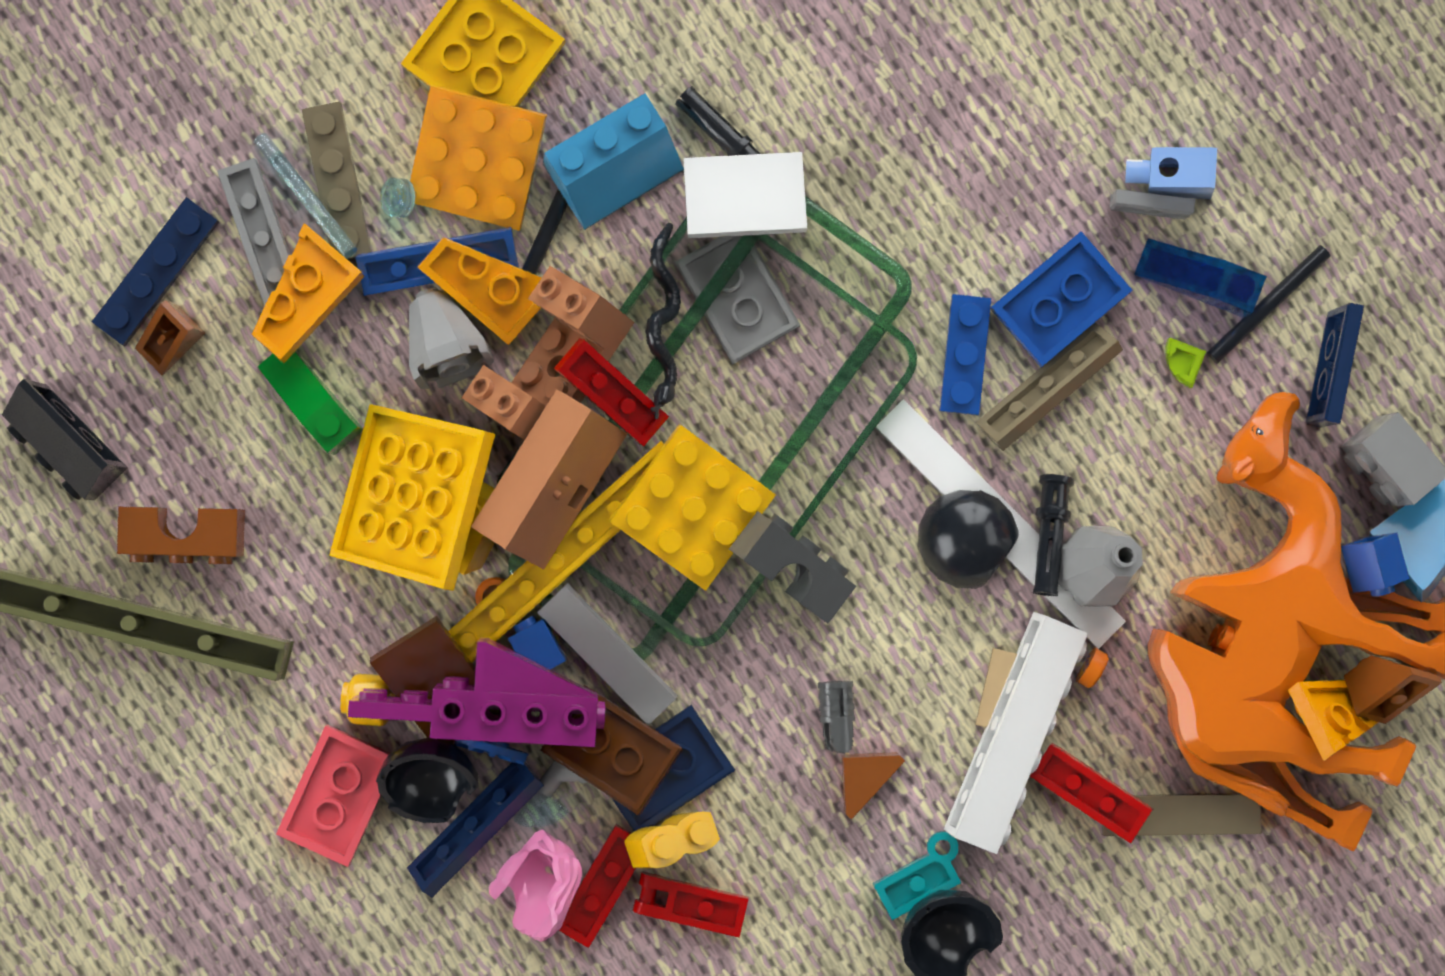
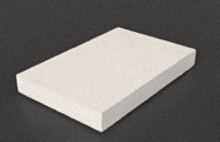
(745, 195)

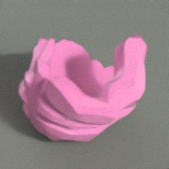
(540, 896)

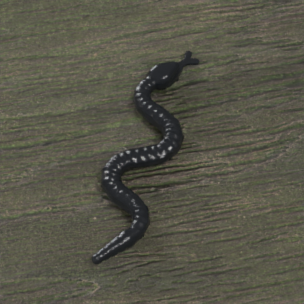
(665, 391)

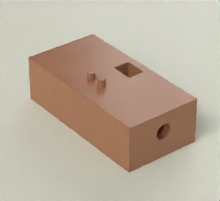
(549, 479)

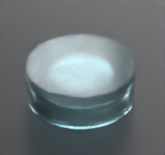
(397, 197)

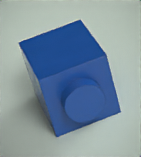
(1375, 564)
(537, 643)

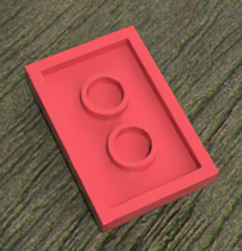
(335, 796)

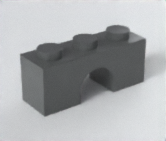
(817, 583)

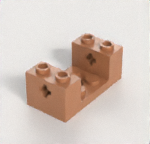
(576, 315)

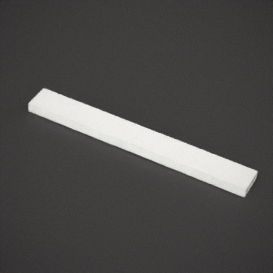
(951, 473)

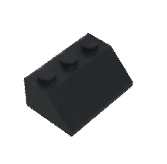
(61, 440)

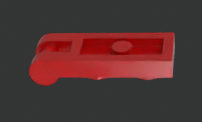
(692, 905)

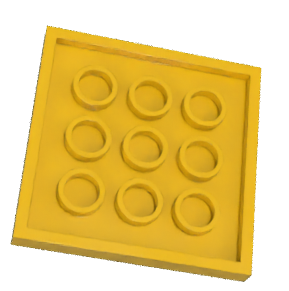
(412, 496)

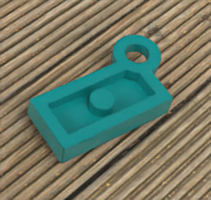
(919, 878)

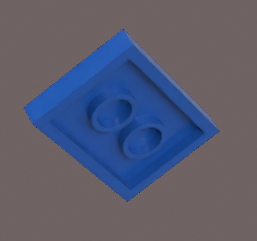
(1061, 299)

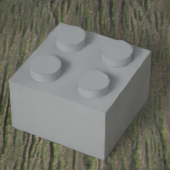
(1393, 460)

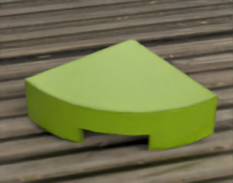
(1184, 361)

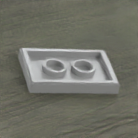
(749, 307)

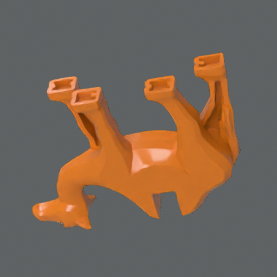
(1277, 617)

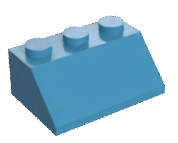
(613, 161)

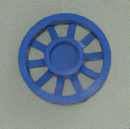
(494, 749)

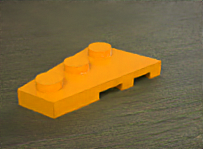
(484, 286)
(308, 291)
(1328, 714)

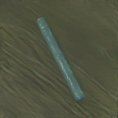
(305, 195)

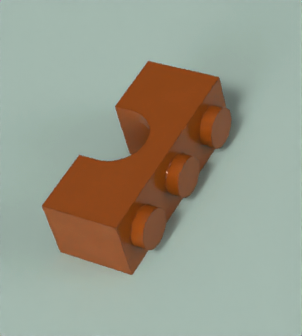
(145, 534)

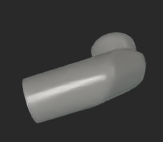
(555, 776)

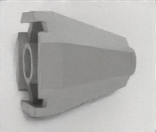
(441, 340)
(1099, 565)

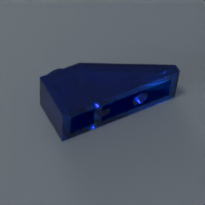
(1201, 277)

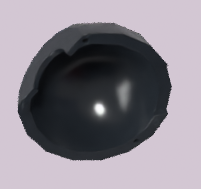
(966, 537)
(426, 779)
(947, 932)

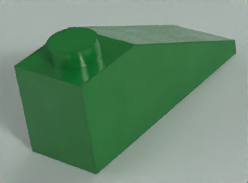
(311, 402)

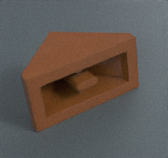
(168, 336)
(865, 776)

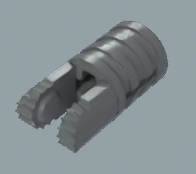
(837, 714)

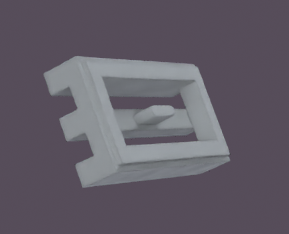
(1151, 204)

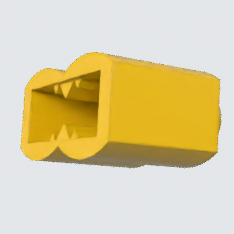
(669, 842)

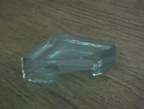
(541, 811)

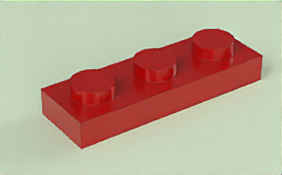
(610, 391)
(1092, 793)
(599, 889)

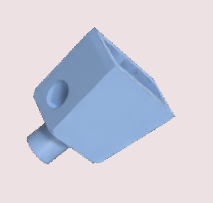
(1194, 177)

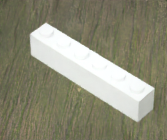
(1016, 733)

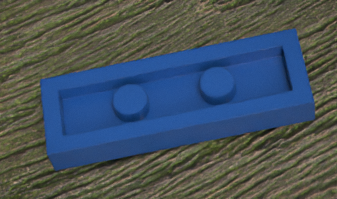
(965, 354)

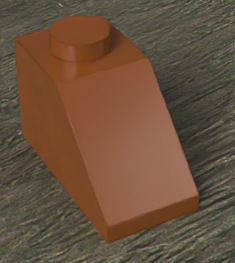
(1386, 688)

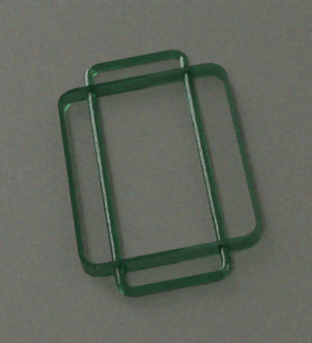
(881, 324)

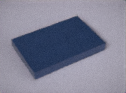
(1334, 365)
(694, 771)

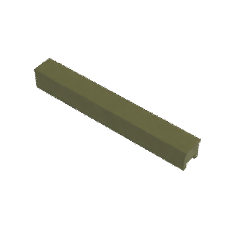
(144, 625)

